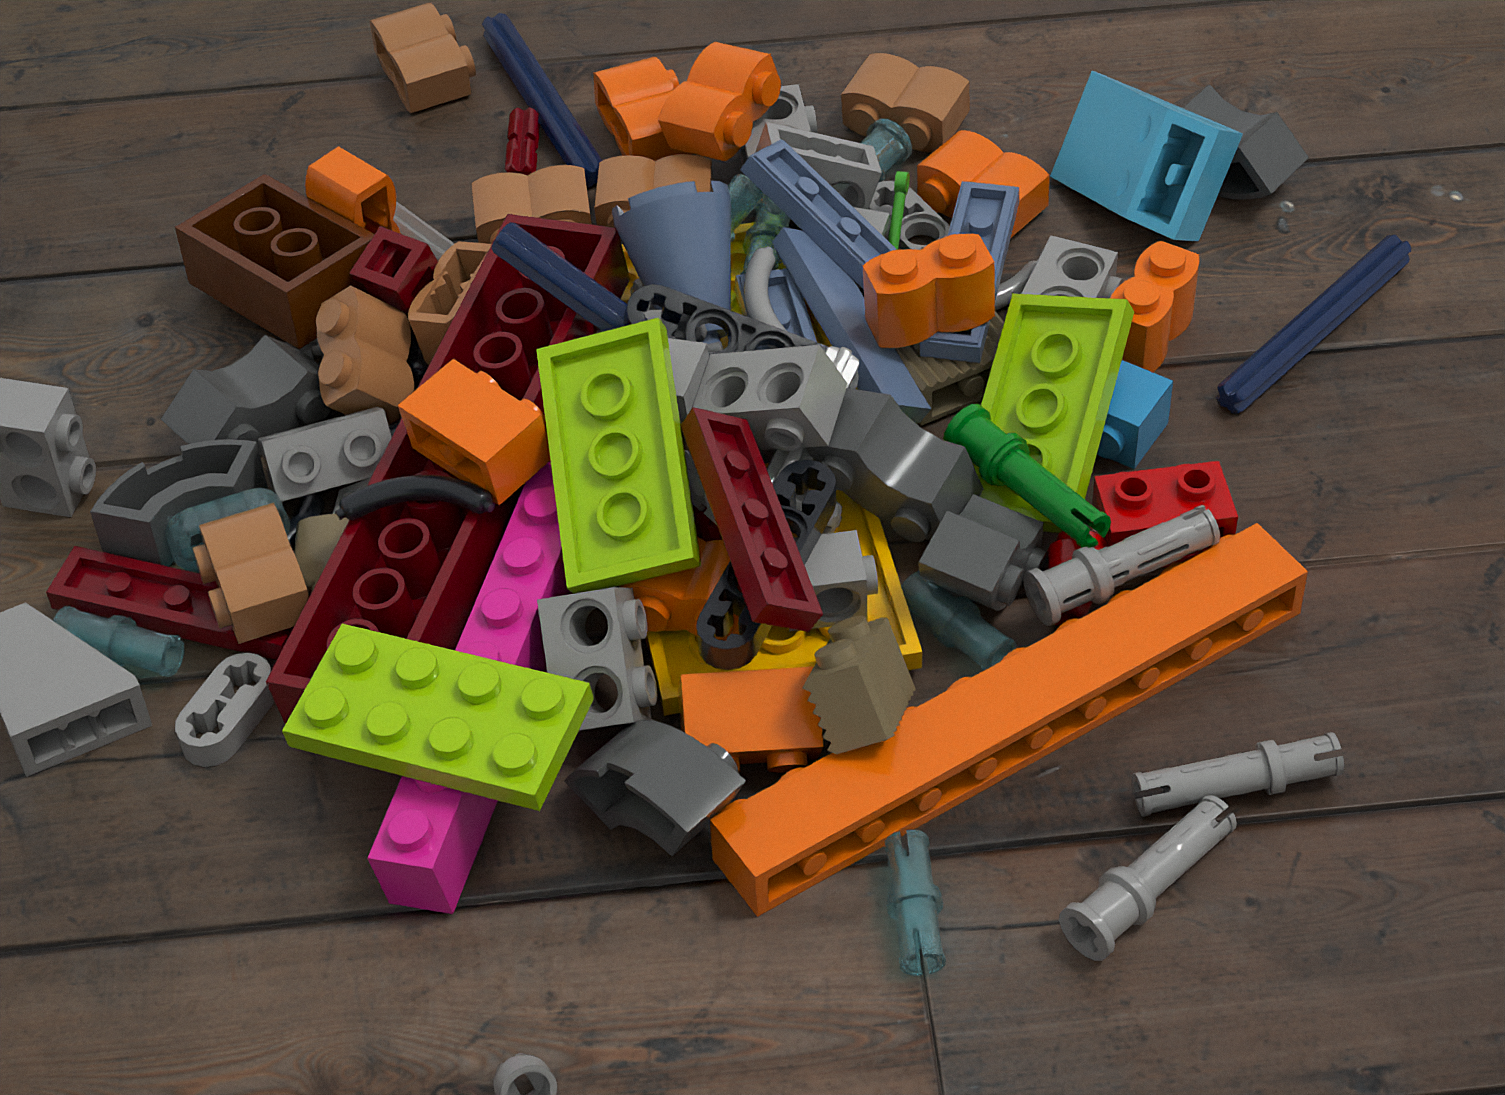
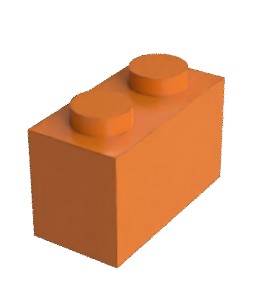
(476, 430)
(753, 715)

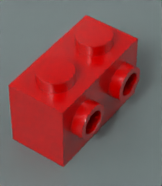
(1157, 495)

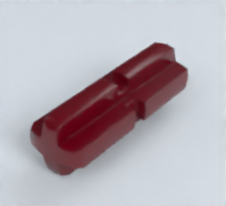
(523, 141)

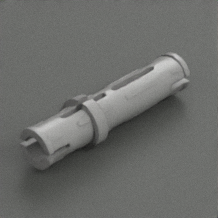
(1264, 768)

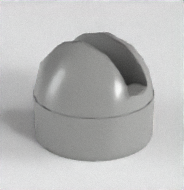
(535, 1070)

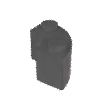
(1265, 152)
(253, 398)
(896, 465)
(142, 501)
(984, 553)
(657, 782)

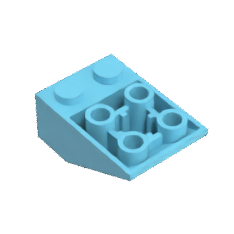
(1145, 158)

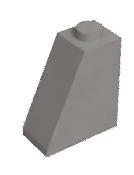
(61, 692)

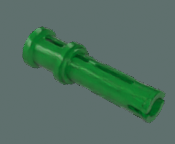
(1006, 461)

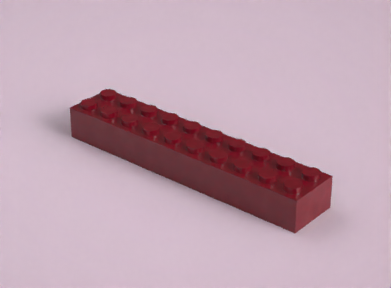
(423, 562)

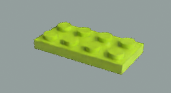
(1056, 385)
(617, 457)
(439, 716)

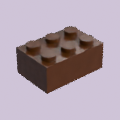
(272, 256)

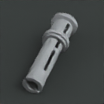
(1095, 573)
(1130, 893)

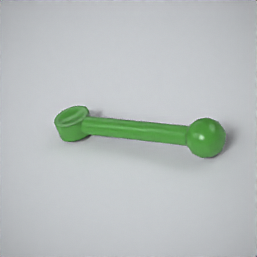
(901, 188)

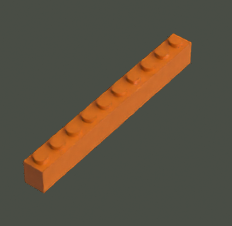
(1005, 718)

